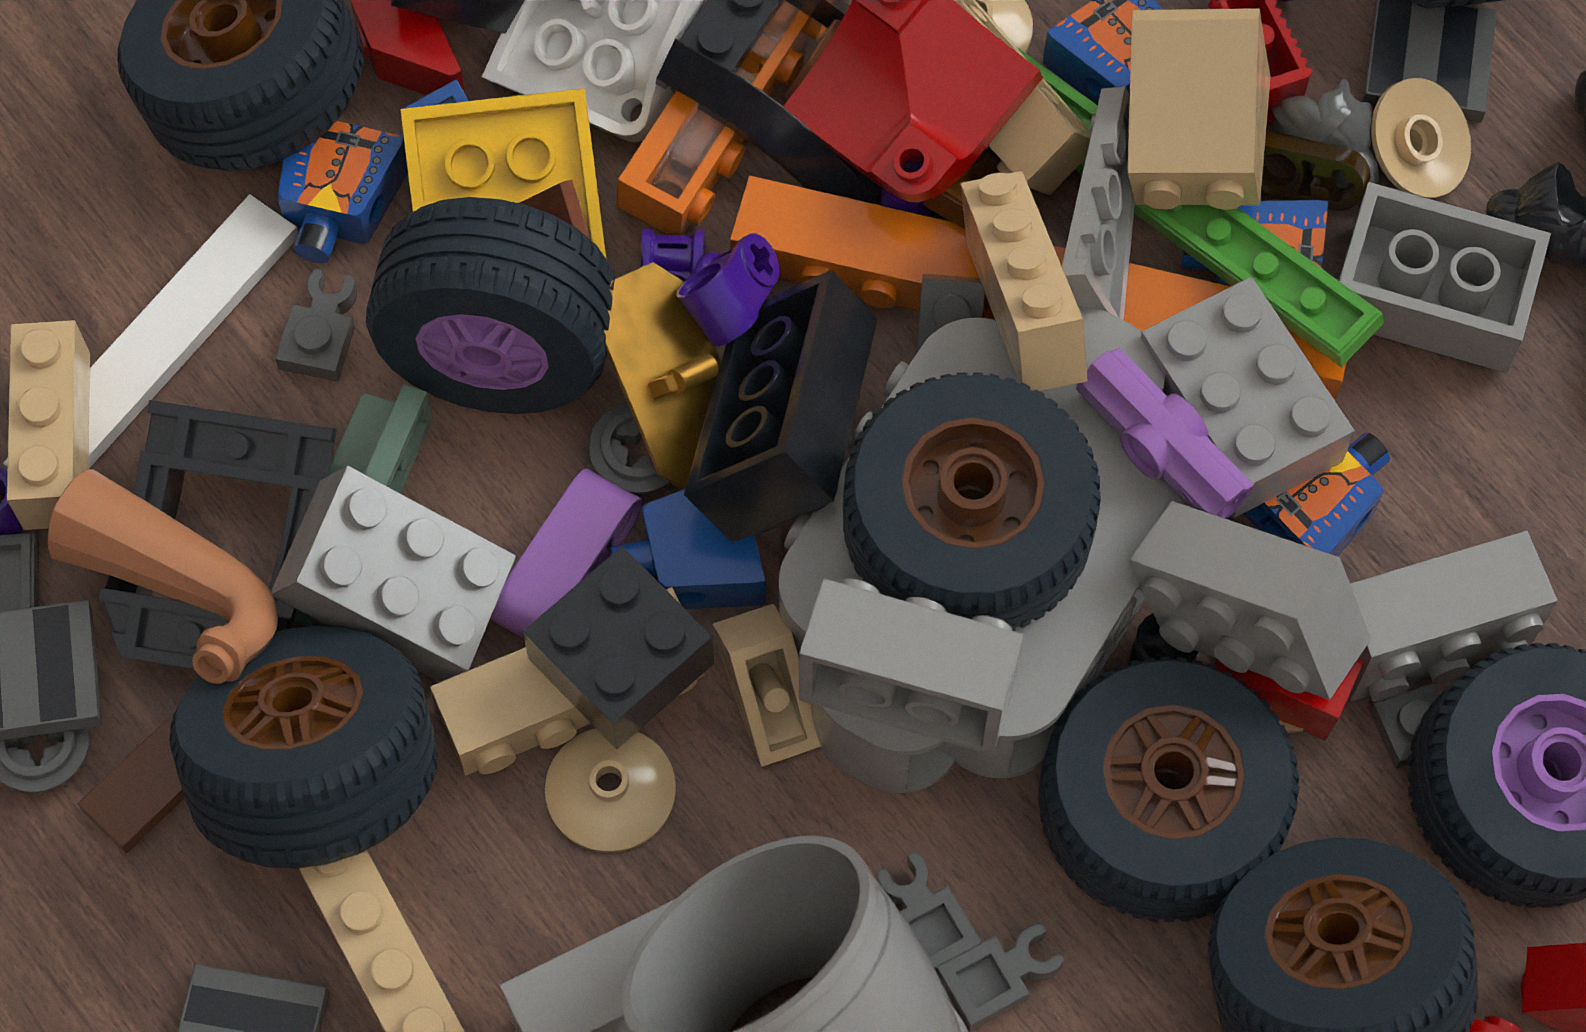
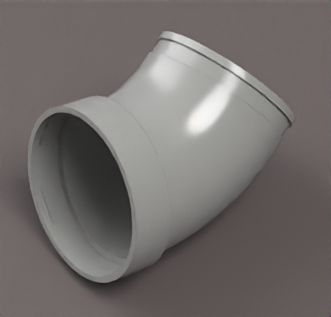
(777, 919)

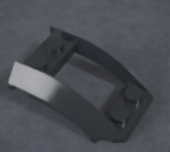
(705, 69)
(223, 446)

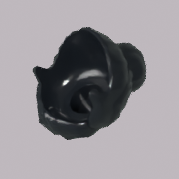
(1550, 205)

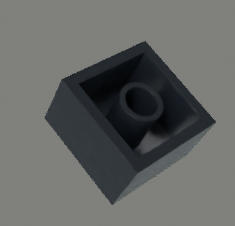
(619, 647)

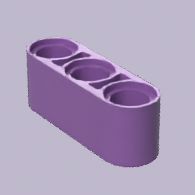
(566, 548)

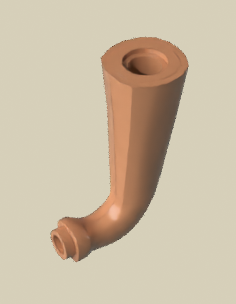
(128, 538)

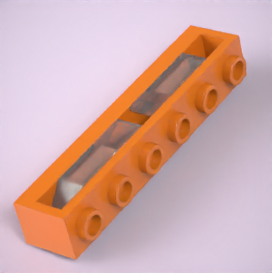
(689, 151)

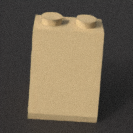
(1197, 107)

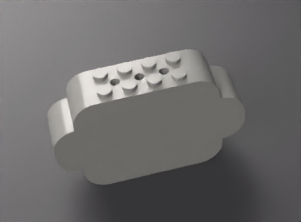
(1057, 650)

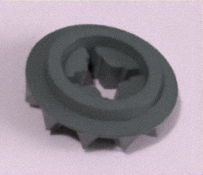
(612, 458)
(56, 768)

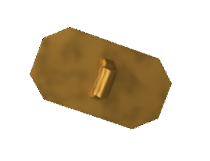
(662, 367)

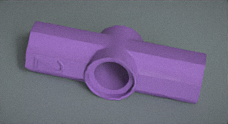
(1164, 435)

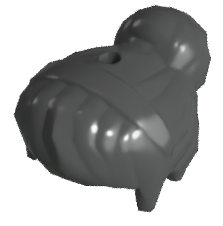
(1332, 120)

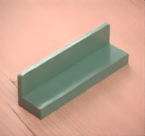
(382, 445)

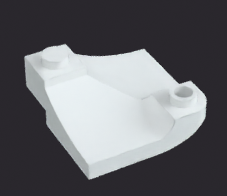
(596, 46)

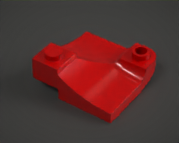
(912, 88)

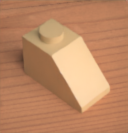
(765, 683)

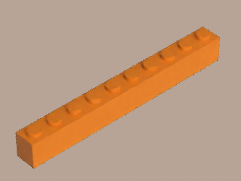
(888, 251)

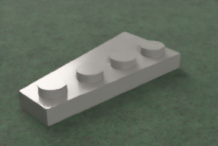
(1104, 211)

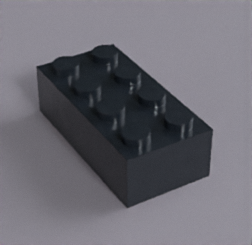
(783, 409)

